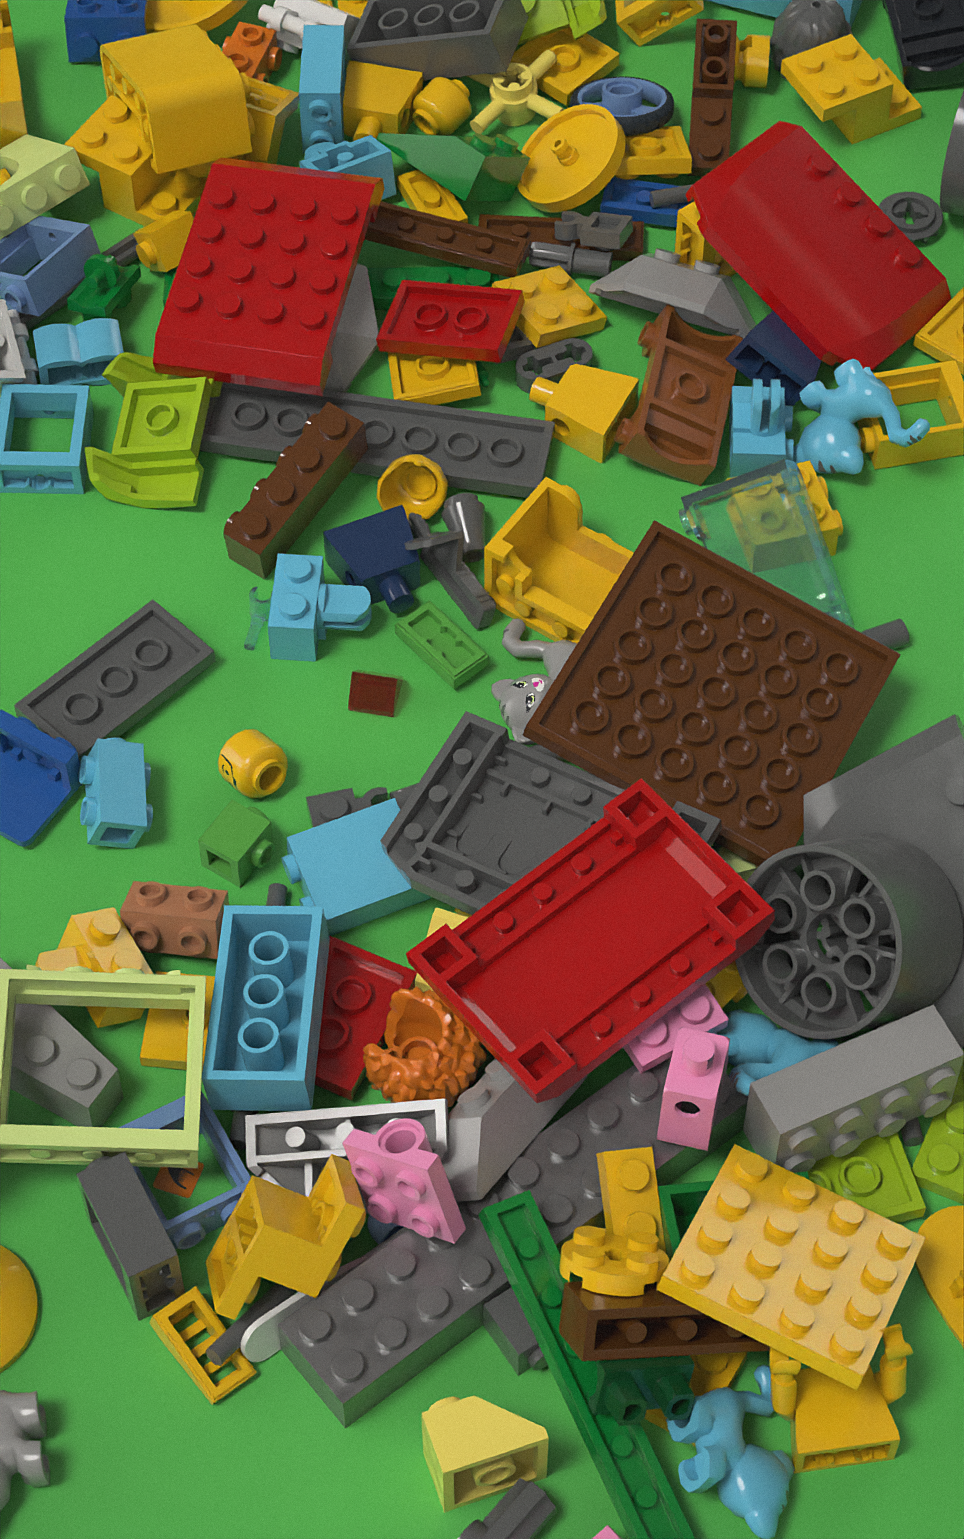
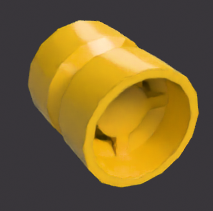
(752, 60)

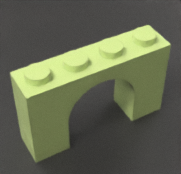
(41, 178)

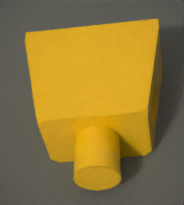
(378, 99)
(587, 407)

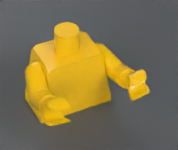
(833, 1421)

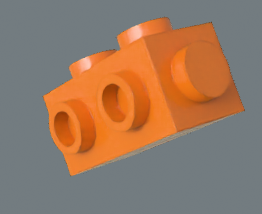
(253, 50)

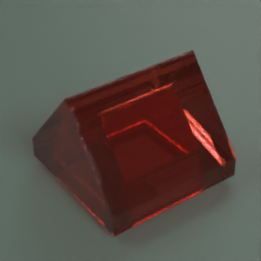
(374, 692)

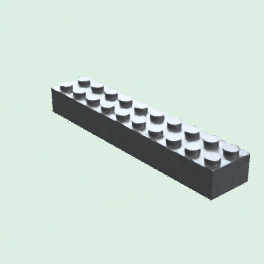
(429, 1294)

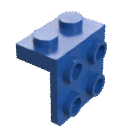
(101, 22)
(35, 778)

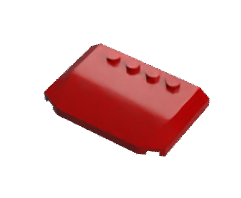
(817, 248)

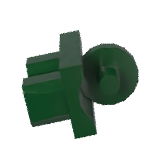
(640, 1384)

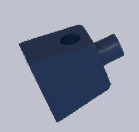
(776, 353)
(374, 556)

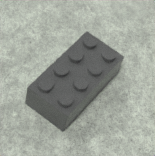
(439, 35)

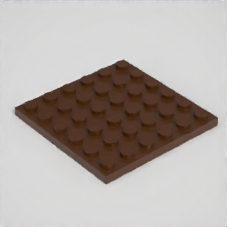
(712, 692)

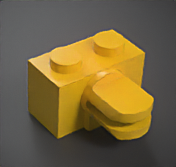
(103, 945)

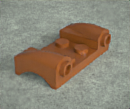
(680, 400)

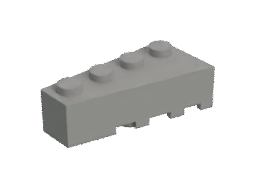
(61, 1067)

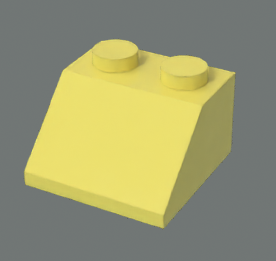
(480, 1450)

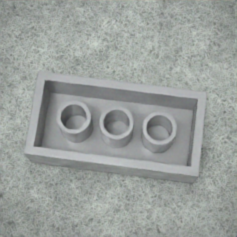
(854, 1092)

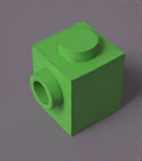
(237, 843)

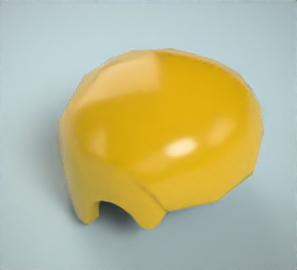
(414, 484)

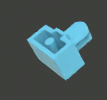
(359, 157)
(758, 427)
(307, 607)

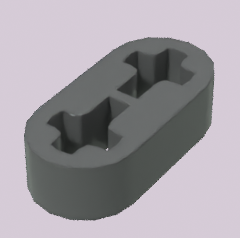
(551, 361)

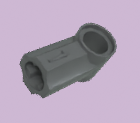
(516, 1516)

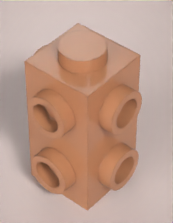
(174, 918)

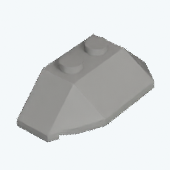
(695, 291)
(355, 334)
(492, 1129)
(297, 1144)

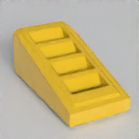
(163, 1325)

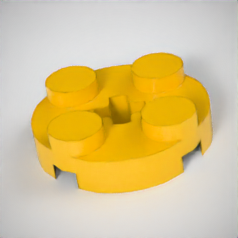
(613, 1262)

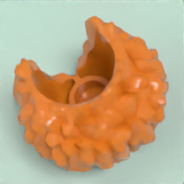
(427, 1052)

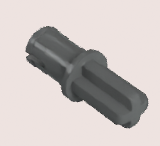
(570, 259)

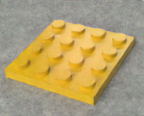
(793, 1266)

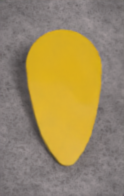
(942, 1265)

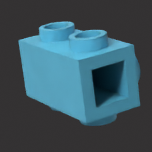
(115, 793)

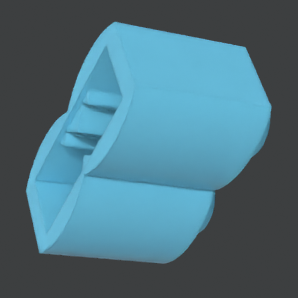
(77, 352)

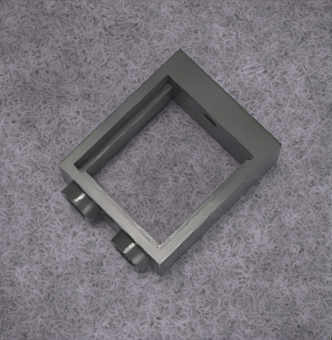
(131, 1234)

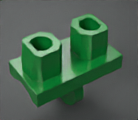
(104, 287)

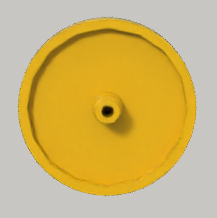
(571, 158)

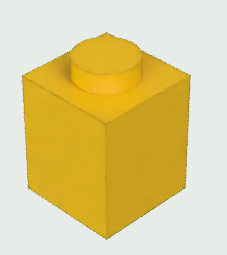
(163, 241)

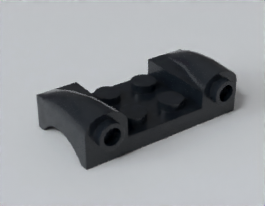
(928, 41)

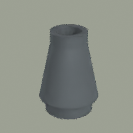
(467, 514)

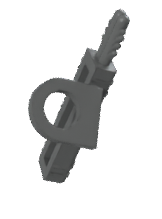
(443, 556)

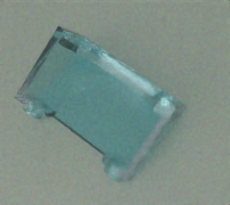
(770, 530)

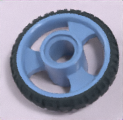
(624, 101)

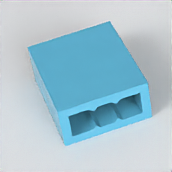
(347, 869)

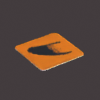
(178, 1180)

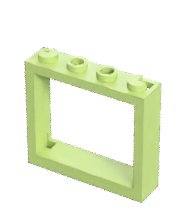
(120, 989)

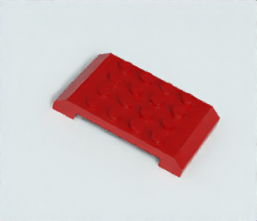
(265, 275)
(594, 943)

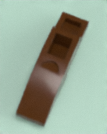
(712, 94)

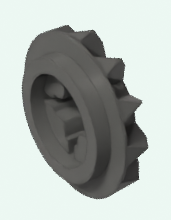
(923, 210)

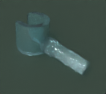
(259, 612)

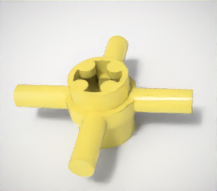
(515, 94)

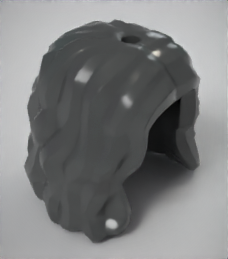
(806, 26)

